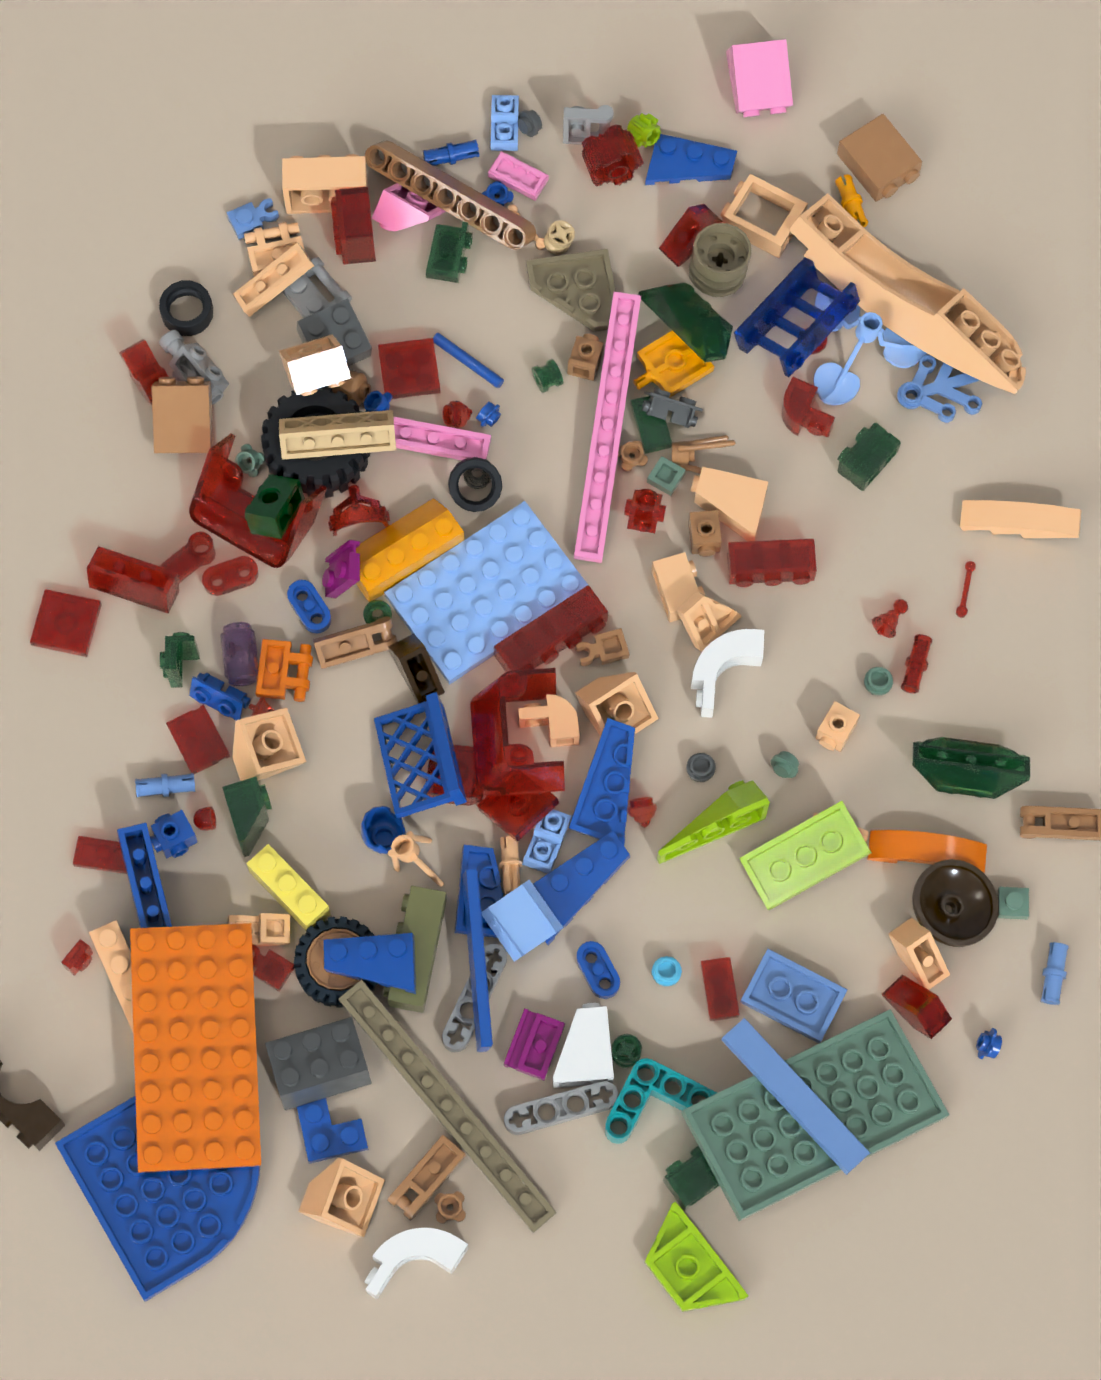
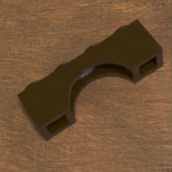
(33, 1121)

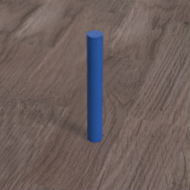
(468, 360)

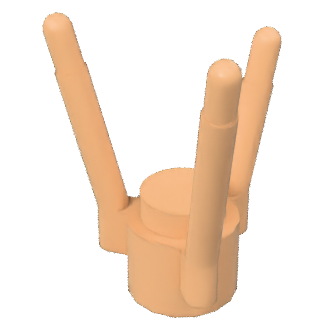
(407, 850)

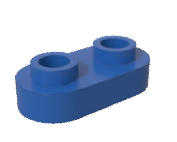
(310, 607)
(599, 970)

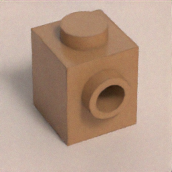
(704, 532)

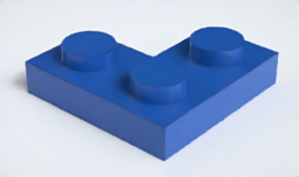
(327, 1140)

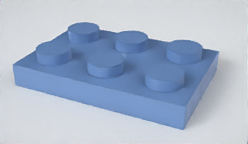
(793, 996)

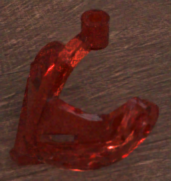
(357, 512)

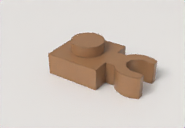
(607, 646)

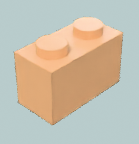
(675, 582)

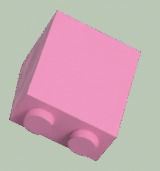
(760, 77)

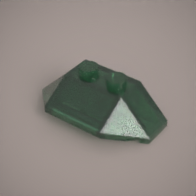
(691, 319)
(970, 767)

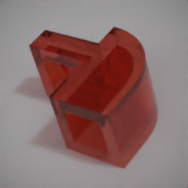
(142, 367)
(799, 413)

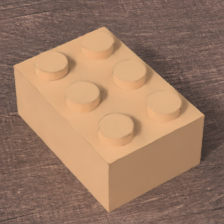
(312, 182)

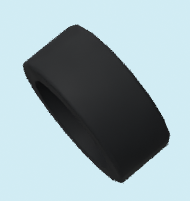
(181, 289)
(493, 496)

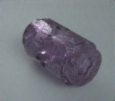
(239, 654)

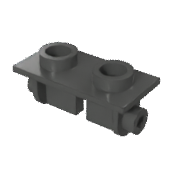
(682, 410)

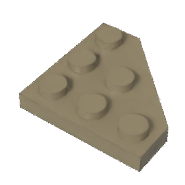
(577, 285)

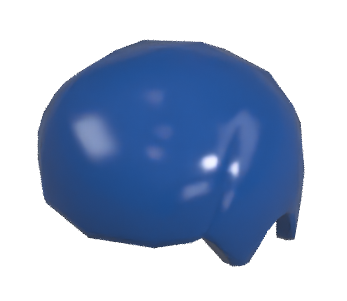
(380, 829)

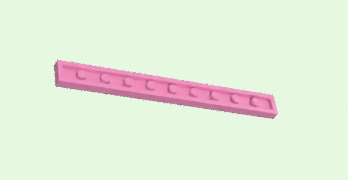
(607, 427)

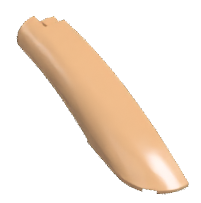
(909, 301)

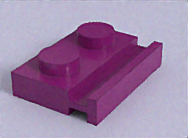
(342, 570)
(534, 1044)

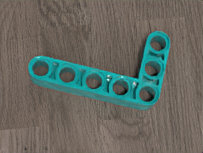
(654, 1088)

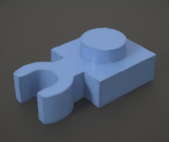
(247, 218)

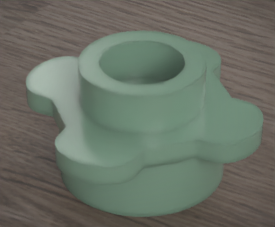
(242, 460)

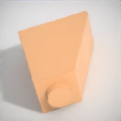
(734, 496)

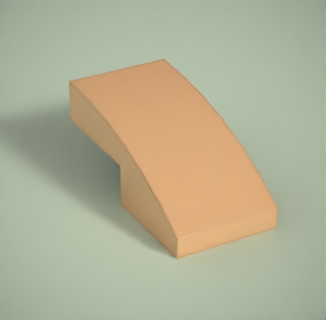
(267, 928)

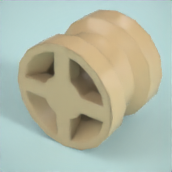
(562, 231)

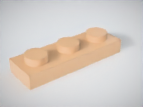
(273, 279)

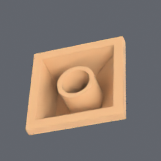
(617, 698)
(266, 745)
(343, 1197)

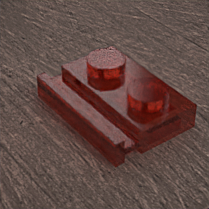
(197, 739)

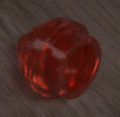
(456, 414)
(642, 810)

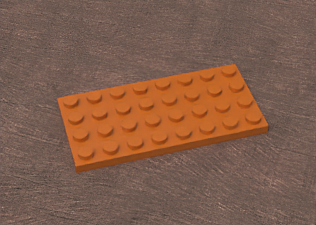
(195, 1048)

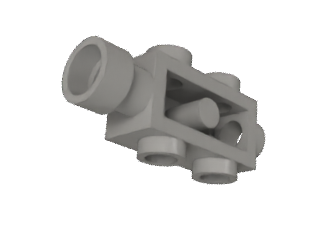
(192, 361)

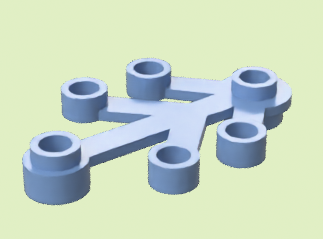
(942, 386)

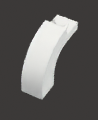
(726, 651)
(412, 1245)

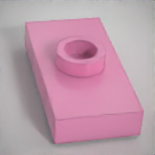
(518, 175)

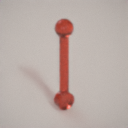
(962, 611)

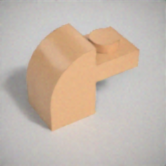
(559, 717)

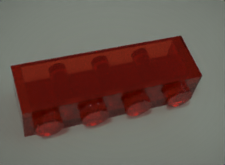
(552, 632)

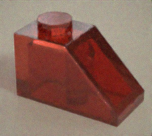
(681, 239)
(917, 1006)

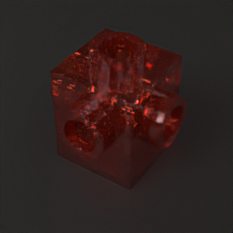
(645, 510)

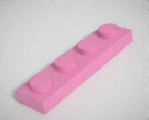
(440, 440)

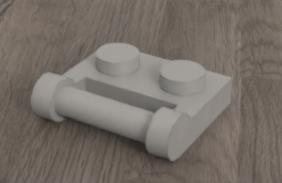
(578, 122)
(307, 297)

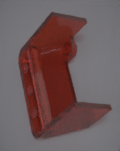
(221, 506)
(504, 766)

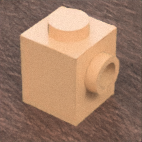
(837, 727)

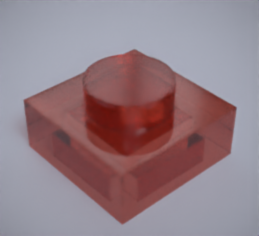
(78, 958)

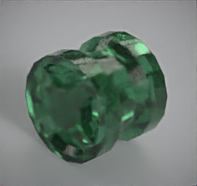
(547, 375)
(627, 1045)

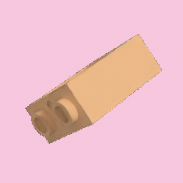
(758, 237)

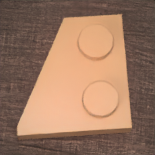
(706, 619)

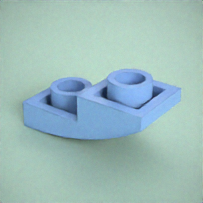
(504, 122)
(547, 841)

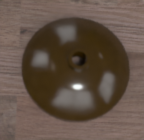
(966, 892)

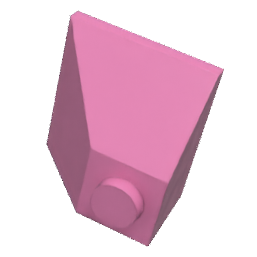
(401, 209)

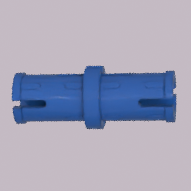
(451, 153)

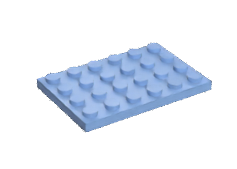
(484, 590)

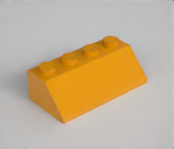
(406, 547)

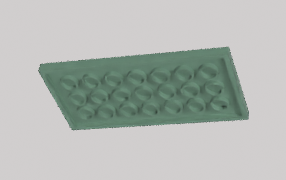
(861, 1075)

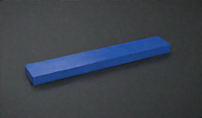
(477, 960)

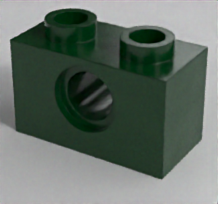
(274, 506)

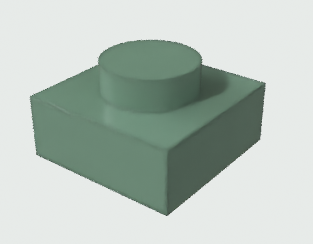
(666, 476)
(1013, 903)

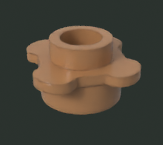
(632, 448)
(455, 1200)

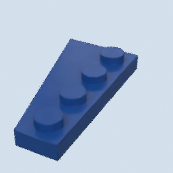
(580, 877)

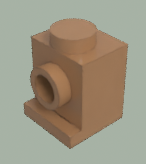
(583, 364)

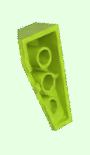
(732, 811)

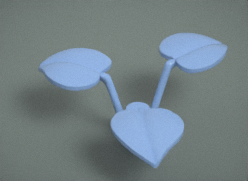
(838, 385)

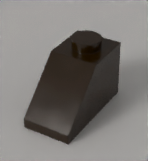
(416, 667)

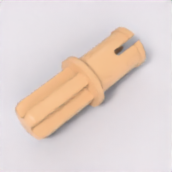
(510, 864)

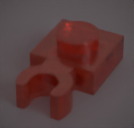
(271, 968)

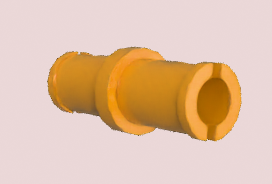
(850, 199)

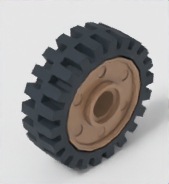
(309, 960)

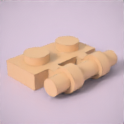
(265, 253)

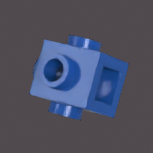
(172, 834)

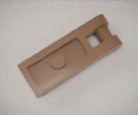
(354, 643)
(1061, 823)
(427, 1176)

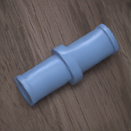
(165, 785)
(1054, 973)

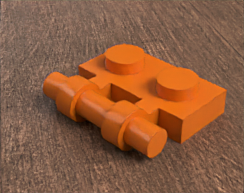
(274, 670)

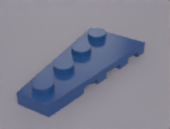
(607, 785)

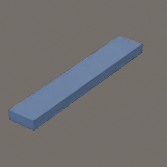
(795, 1096)

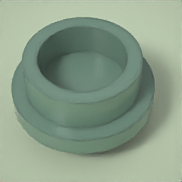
(878, 681)
(785, 764)

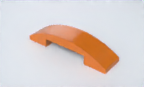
(924, 848)

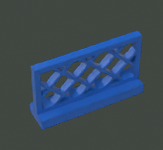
(444, 755)

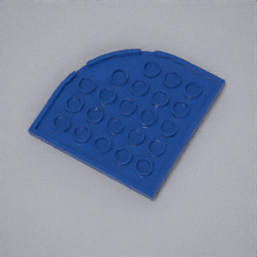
(156, 1221)

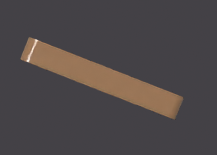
(462, 194)

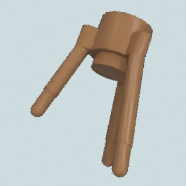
(684, 451)

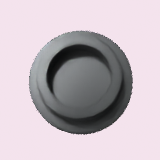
(529, 122)
(700, 767)

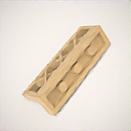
(337, 434)

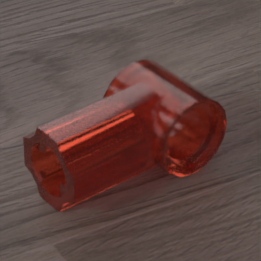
(187, 559)

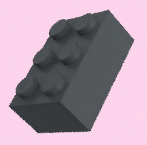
(318, 1063)

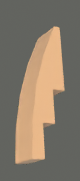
(1021, 518)

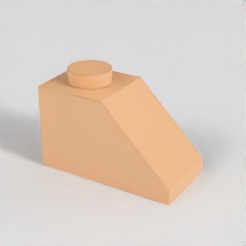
(919, 953)

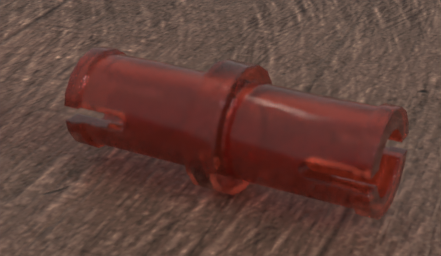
(916, 663)

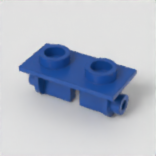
(208, 691)

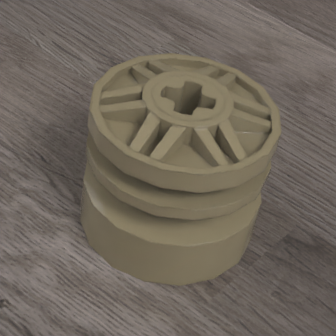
(722, 247)

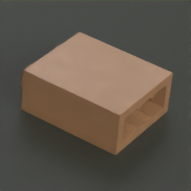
(879, 158)
(182, 415)

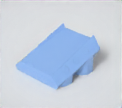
(521, 920)

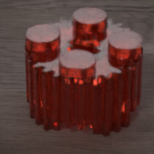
(611, 156)

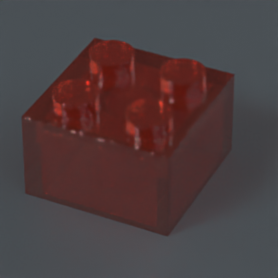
(353, 225)

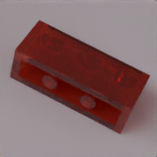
(771, 562)
(133, 579)

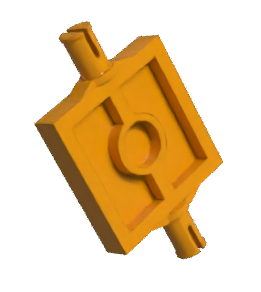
(671, 364)

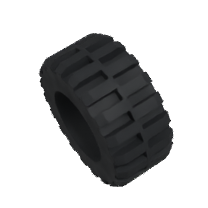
(331, 472)

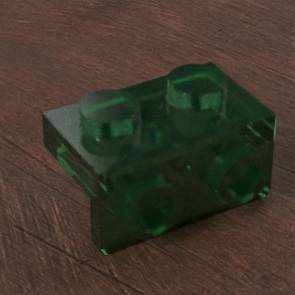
(448, 252)
(177, 648)

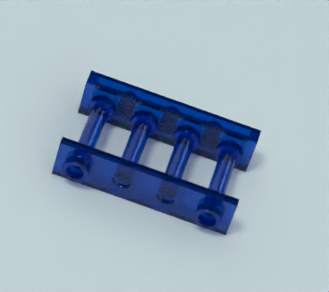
(787, 296)

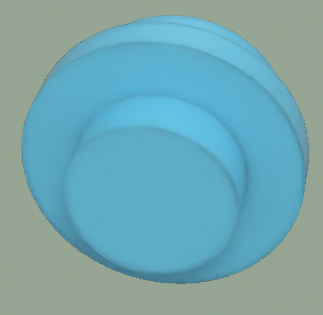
(666, 971)

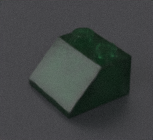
(248, 810)

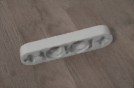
(466, 997)
(559, 1102)

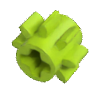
(644, 129)

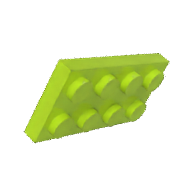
(805, 855)

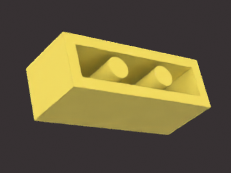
(288, 888)

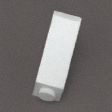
(587, 1049)

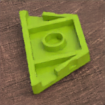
(690, 1266)

